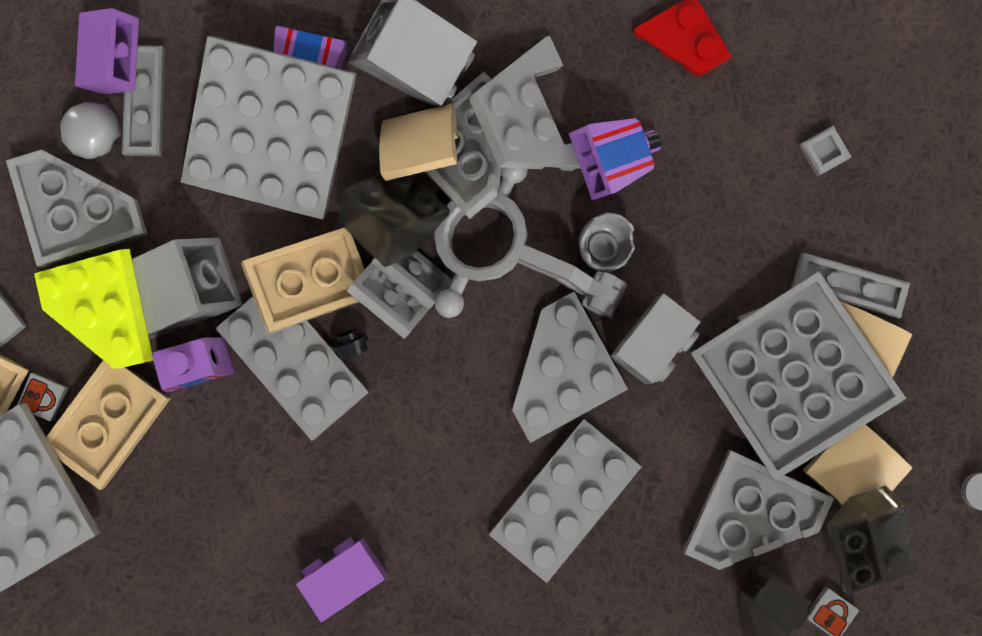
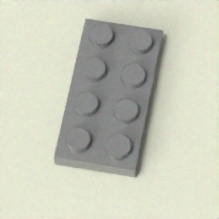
(294, 368)
(565, 500)

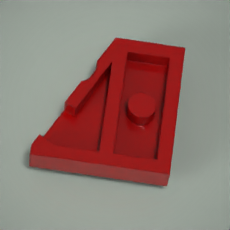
(685, 36)

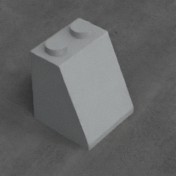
(413, 51)
(184, 284)

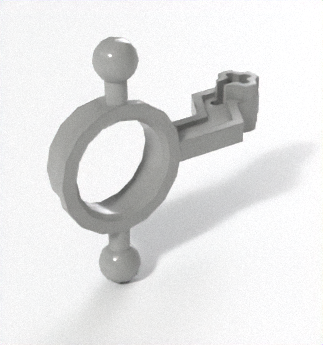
(600, 293)

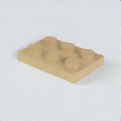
(304, 279)
(106, 423)

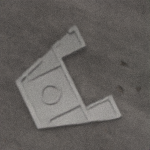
(517, 116)

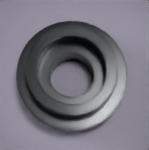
(350, 344)

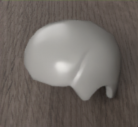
(90, 129)
(595, 248)

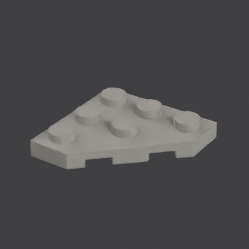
(476, 175)
(69, 209)
(564, 370)
(753, 513)

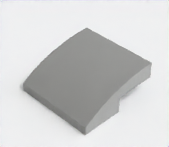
(400, 291)

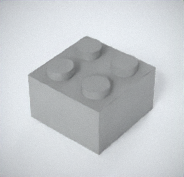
(656, 340)

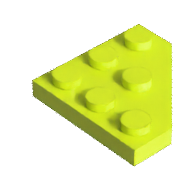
(99, 306)

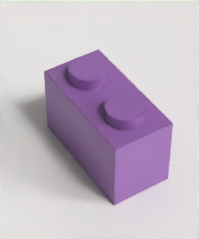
(106, 51)
(341, 579)

